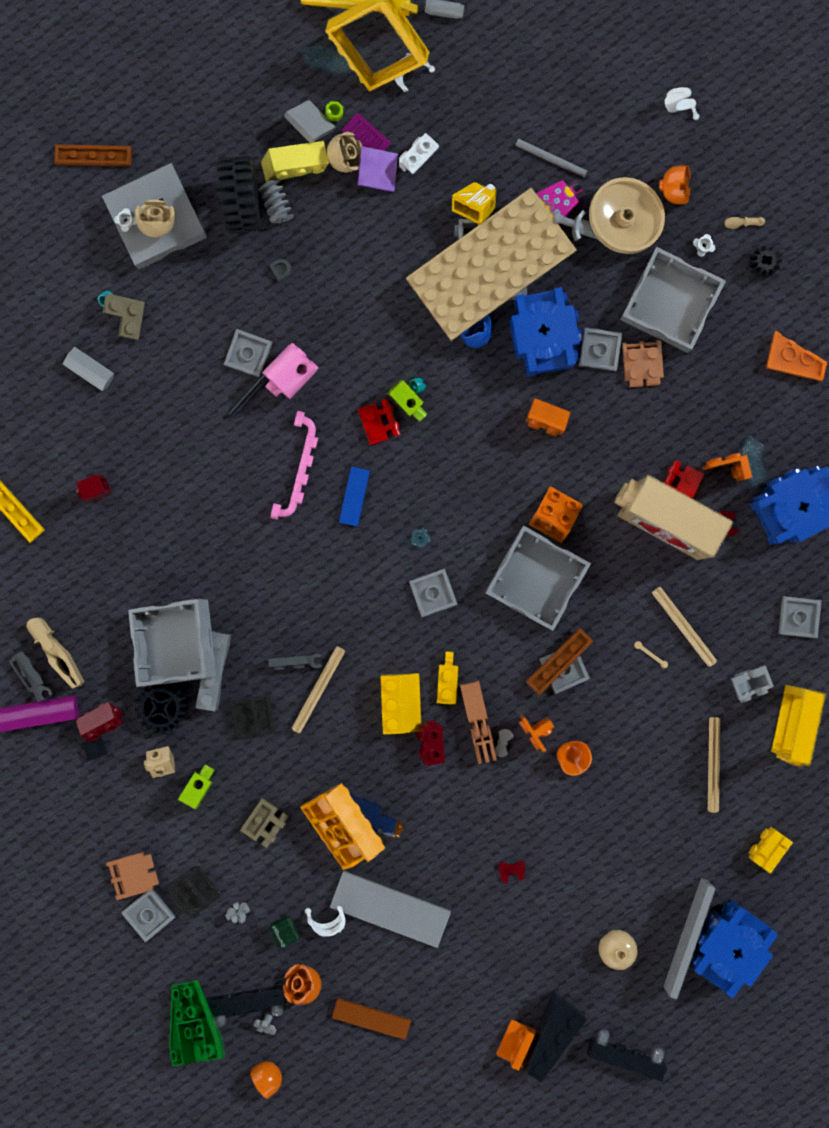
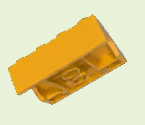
(343, 827)

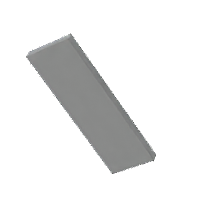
(390, 909)
(689, 938)

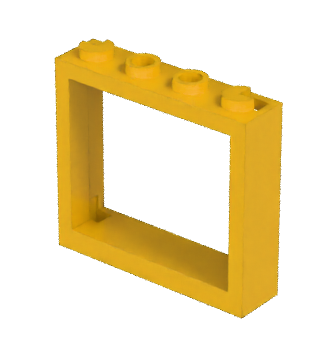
(401, 25)
(797, 725)

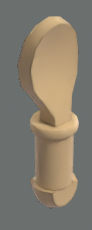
(735, 222)

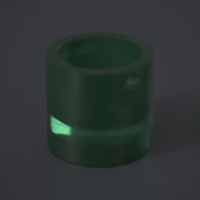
(284, 931)

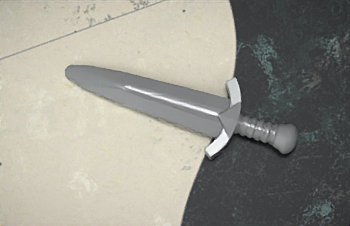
(578, 225)

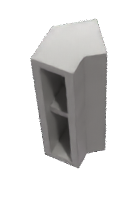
(88, 369)

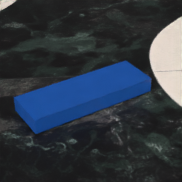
(354, 496)

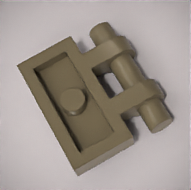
(260, 818)

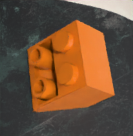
(547, 417)

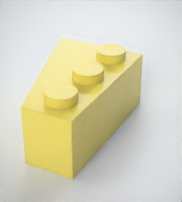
(294, 161)

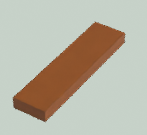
(93, 155)
(559, 661)
(371, 1018)

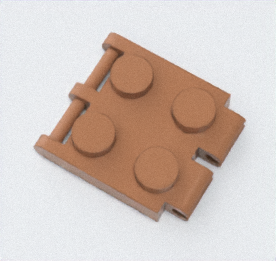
(643, 363)
(133, 874)

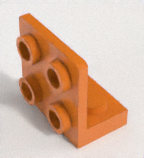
(740, 469)
(556, 514)

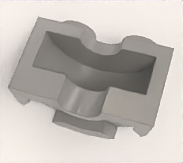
(751, 682)

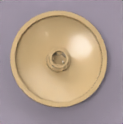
(626, 215)

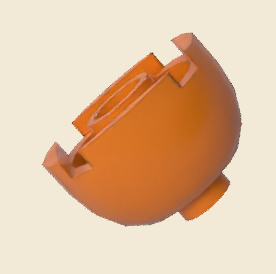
(676, 184)
(302, 985)

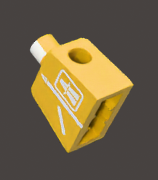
(475, 202)

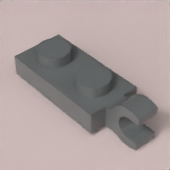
(296, 661)
(29, 676)

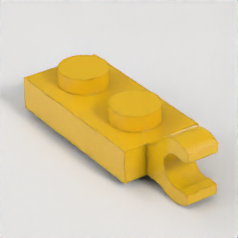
(447, 681)

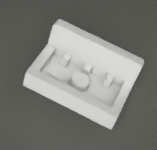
(420, 152)

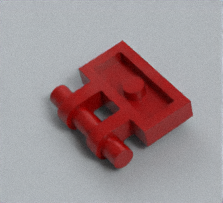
(373, 424)
(688, 480)

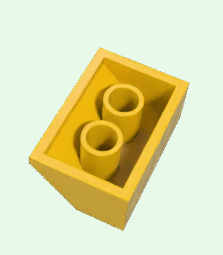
(400, 703)

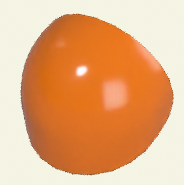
(574, 757)
(266, 1078)

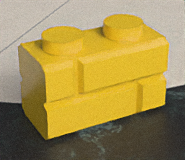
(769, 849)

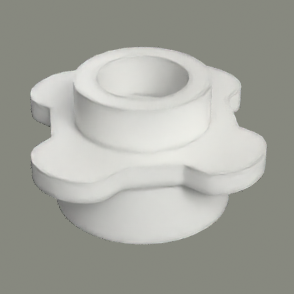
(125, 214)
(706, 239)

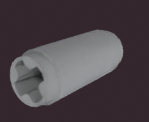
(444, 9)

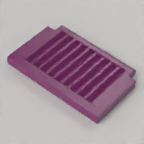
(366, 133)

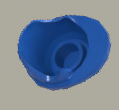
(478, 334)

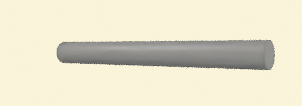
(551, 158)

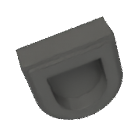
(281, 269)

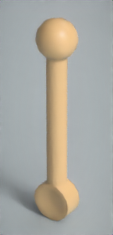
(638, 645)

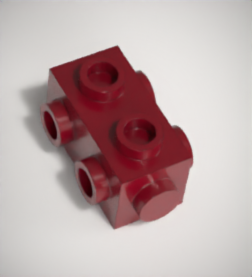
(99, 721)
(431, 743)

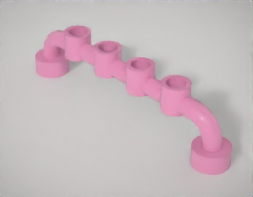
(306, 461)

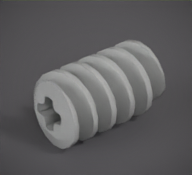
(274, 202)

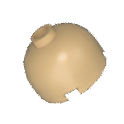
(344, 152)
(155, 218)
(618, 950)

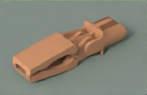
(476, 712)

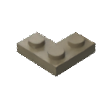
(129, 311)

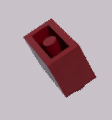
(93, 488)

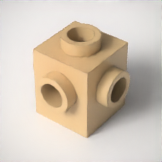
(159, 762)

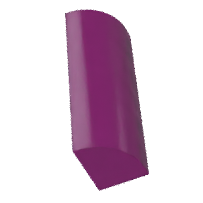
(38, 713)

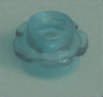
(425, 537)

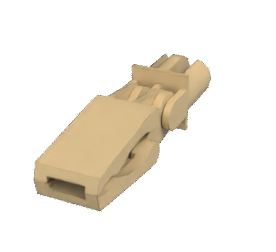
(54, 651)

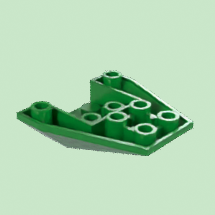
(193, 1026)

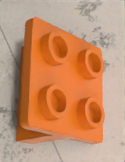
(542, 729)
(516, 1043)

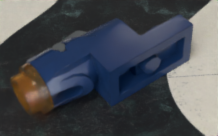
(381, 824)

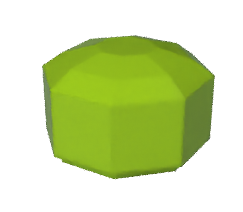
(334, 111)

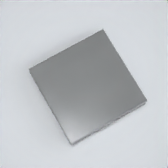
(309, 121)
(600, 349)
(248, 353)
(433, 593)
(799, 617)
(570, 677)
(148, 915)

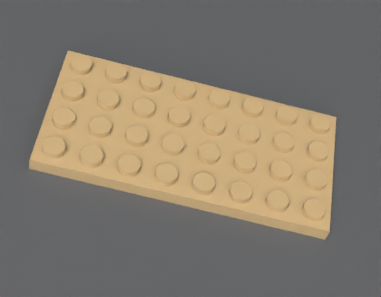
(491, 264)

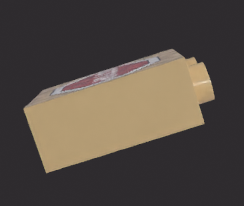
(672, 517)

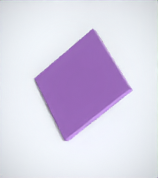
(377, 169)

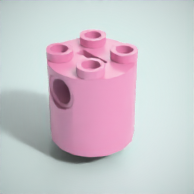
(289, 371)

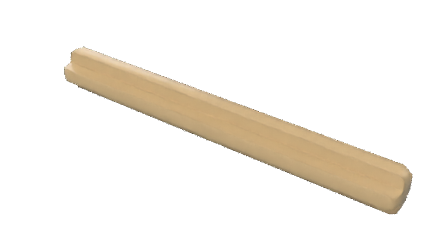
(684, 626)
(318, 689)
(714, 764)

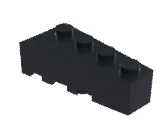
(553, 1035)

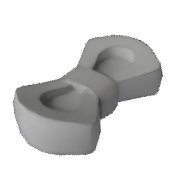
(504, 736)

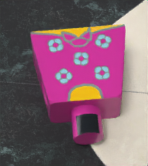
(560, 198)

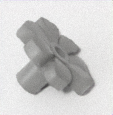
(238, 912)
(265, 1025)

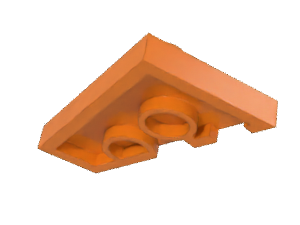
(792, 359)

